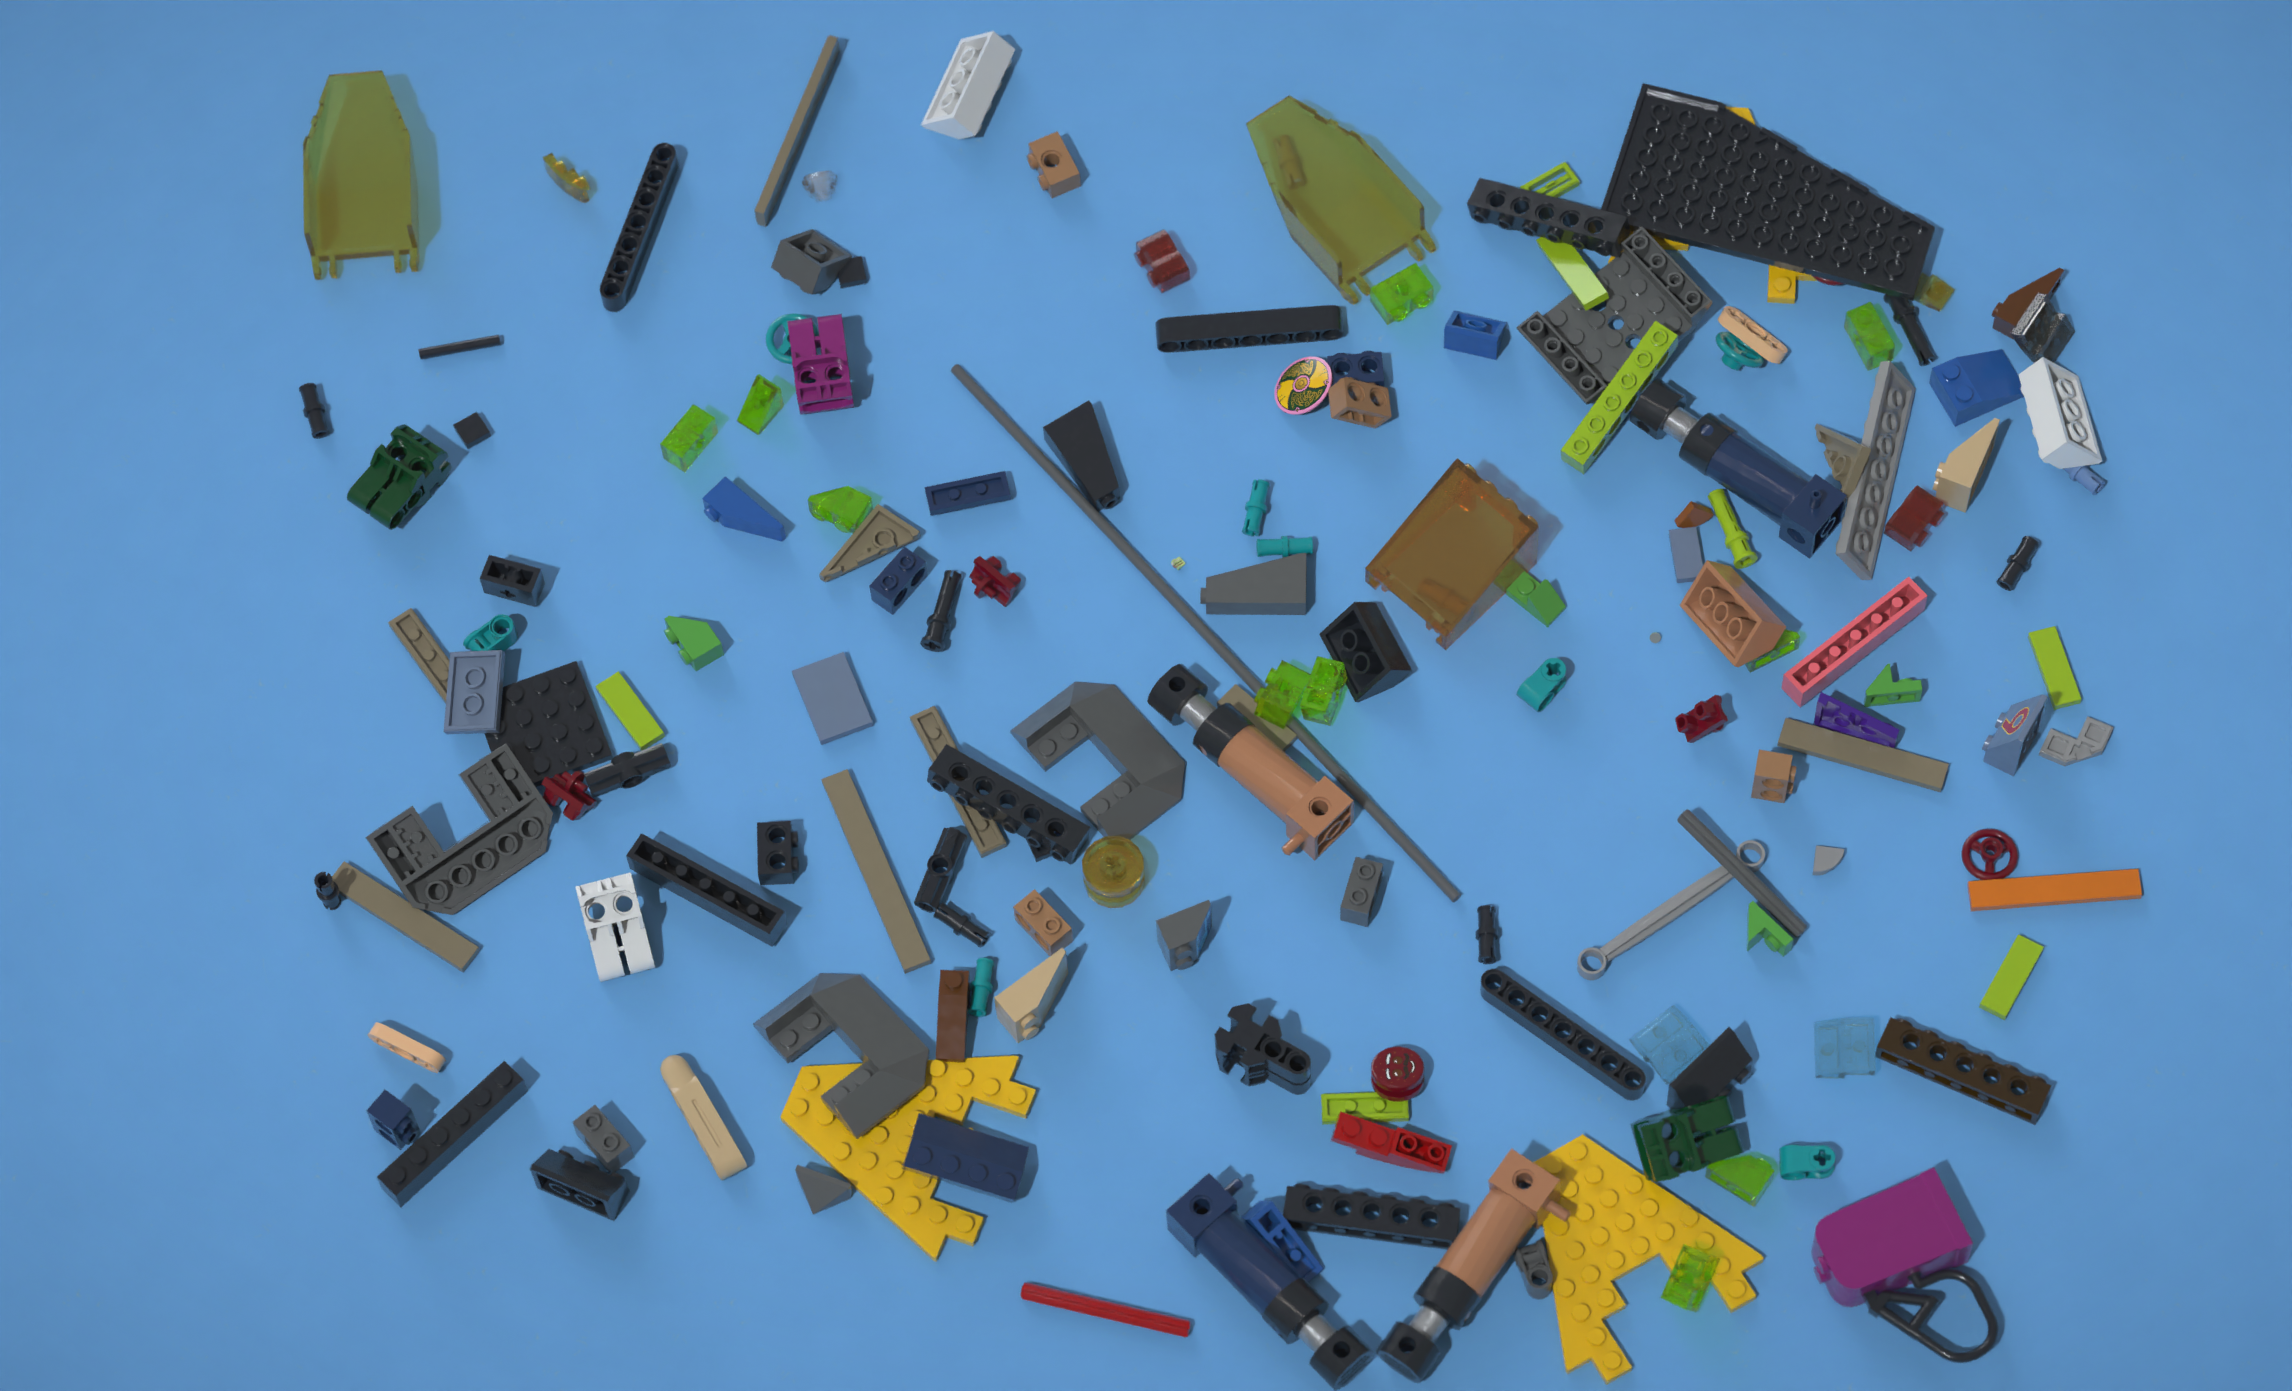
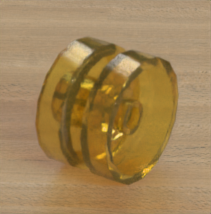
(1113, 871)

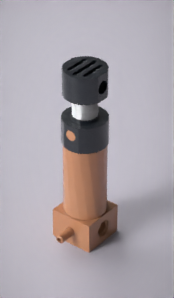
(1311, 809)
(1517, 1199)

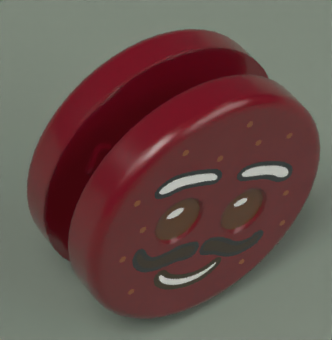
(1397, 1074)

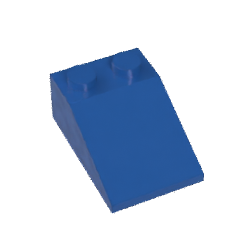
(1975, 385)

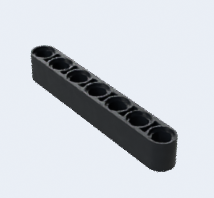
(639, 238)
(1249, 328)
(1568, 1046)

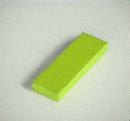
(2054, 668)
(630, 711)
(2011, 977)
(1364, 1106)

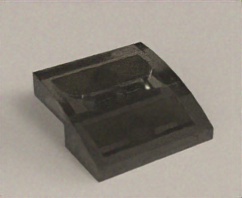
(2042, 330)

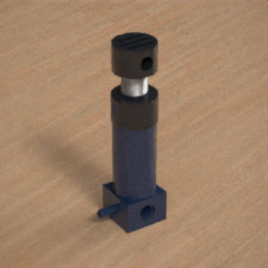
(1801, 507)
(1209, 1224)

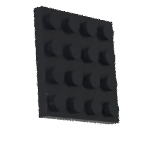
(551, 724)

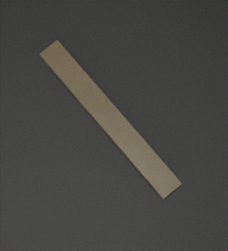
(797, 130)
(876, 871)

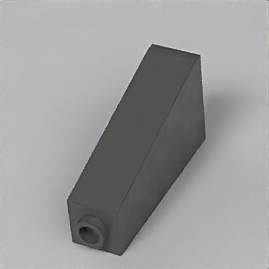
(1260, 589)

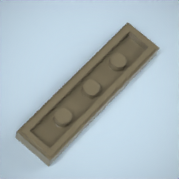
(422, 649)

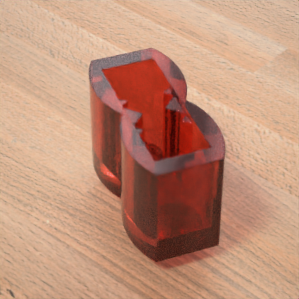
(1162, 261)
(1914, 518)

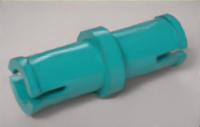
(1255, 507)
(1284, 546)
(981, 987)

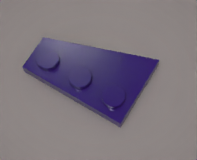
(1850, 721)

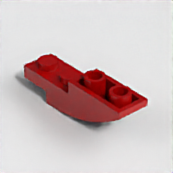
(1391, 1146)

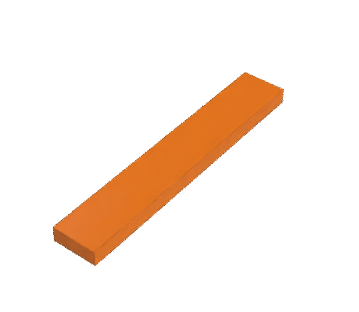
(2054, 890)

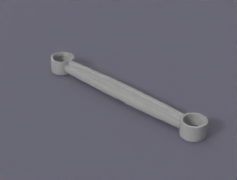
(1665, 913)

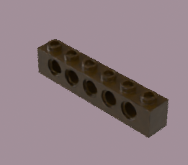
(1971, 1084)

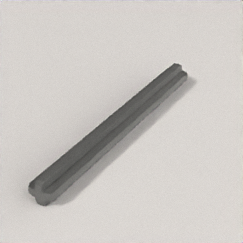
(1742, 873)

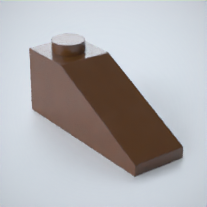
(2009, 313)
(952, 1015)

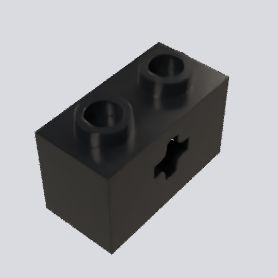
(512, 580)

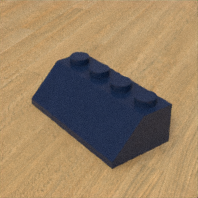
(965, 1158)

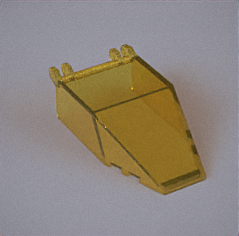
(359, 176)
(1336, 194)

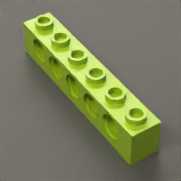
(1619, 397)

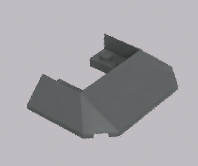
(1147, 764)
(482, 859)
(888, 1048)

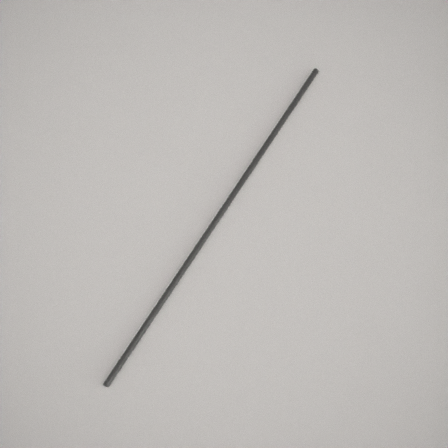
(1203, 630)

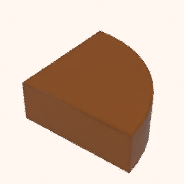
(1693, 515)

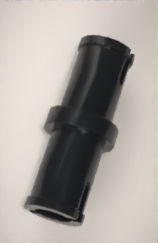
(314, 410)
(2017, 563)
(327, 890)
(961, 924)
(1486, 934)

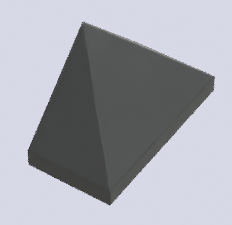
(822, 1190)

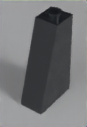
(1083, 453)

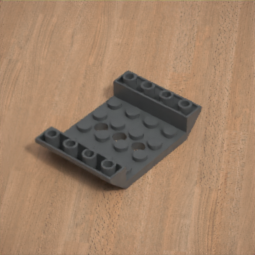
(1641, 289)

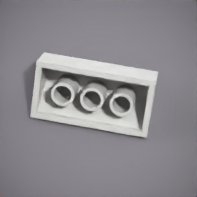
(969, 86)
(2059, 415)

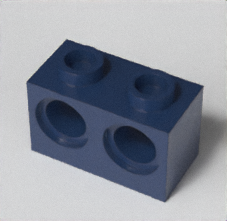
(1355, 365)
(898, 580)
(393, 1120)

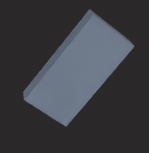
(1685, 554)

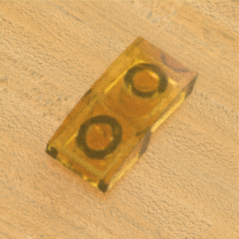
(569, 180)
(1932, 292)

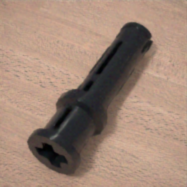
(1905, 316)
(939, 621)

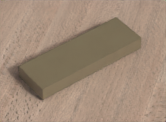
(1245, 704)

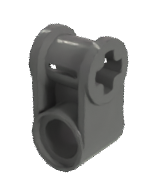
(1533, 1264)

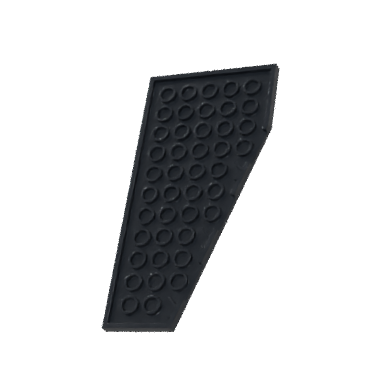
(1744, 192)

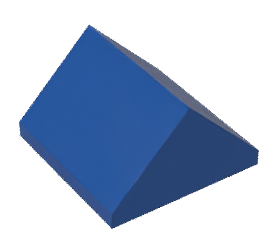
(1474, 335)

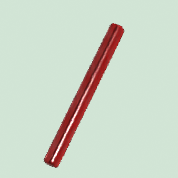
(1105, 1309)

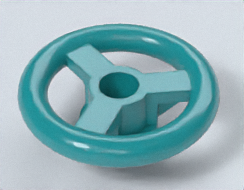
(785, 347)
(1737, 352)

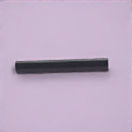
(458, 347)

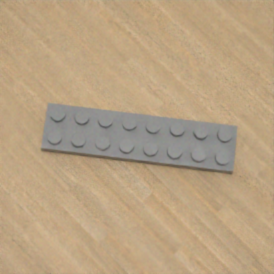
(1870, 501)

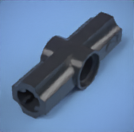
(627, 770)
(945, 855)

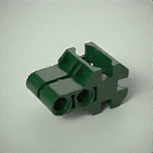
(395, 487)
(1685, 1126)

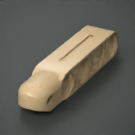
(702, 1117)

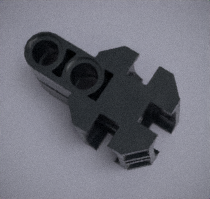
(1261, 1052)

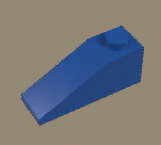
(740, 512)
(1279, 1234)

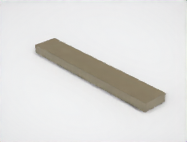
(934, 737)
(1863, 754)
(405, 919)

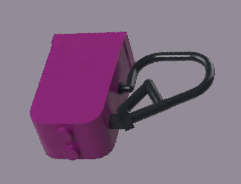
(1894, 1242)

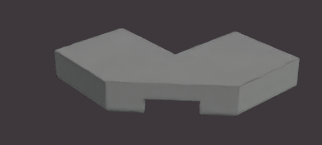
(2068, 750)

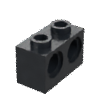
(772, 853)

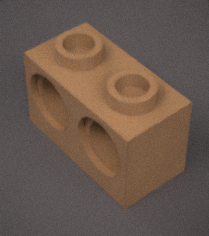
(1359, 402)
(1773, 776)
(1043, 923)

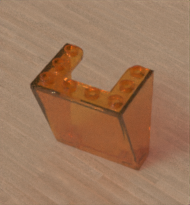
(1456, 552)

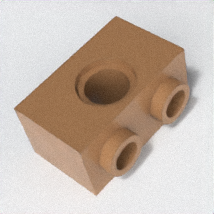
(1050, 151)

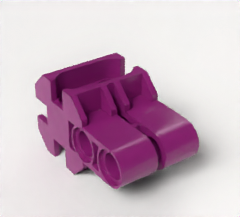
(807, 365)

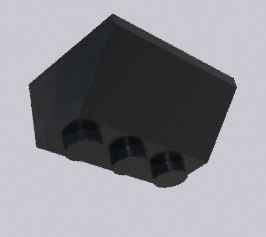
(1367, 649)
(1712, 1072)
(580, 1183)

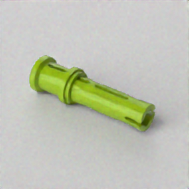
(1735, 539)

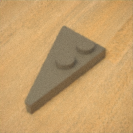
(1844, 457)
(875, 537)

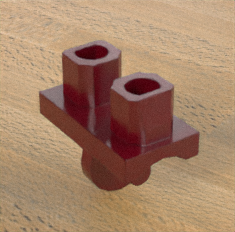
(991, 582)
(1703, 719)
(571, 790)

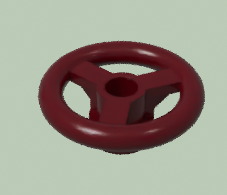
(1989, 844)

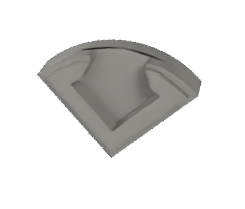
(1826, 859)

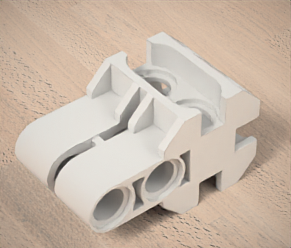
(601, 930)

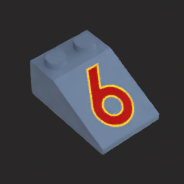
(2014, 734)

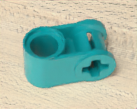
(488, 636)
(1540, 687)
(1802, 1162)

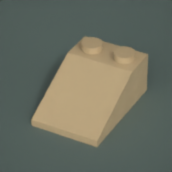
(1964, 467)
(1028, 1000)

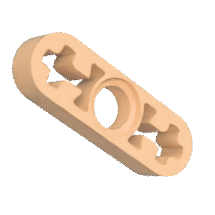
(1752, 334)
(406, 1047)

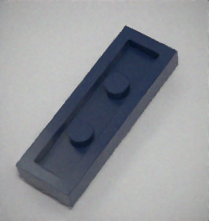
(967, 493)

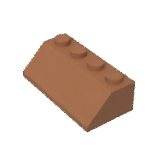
(1731, 614)

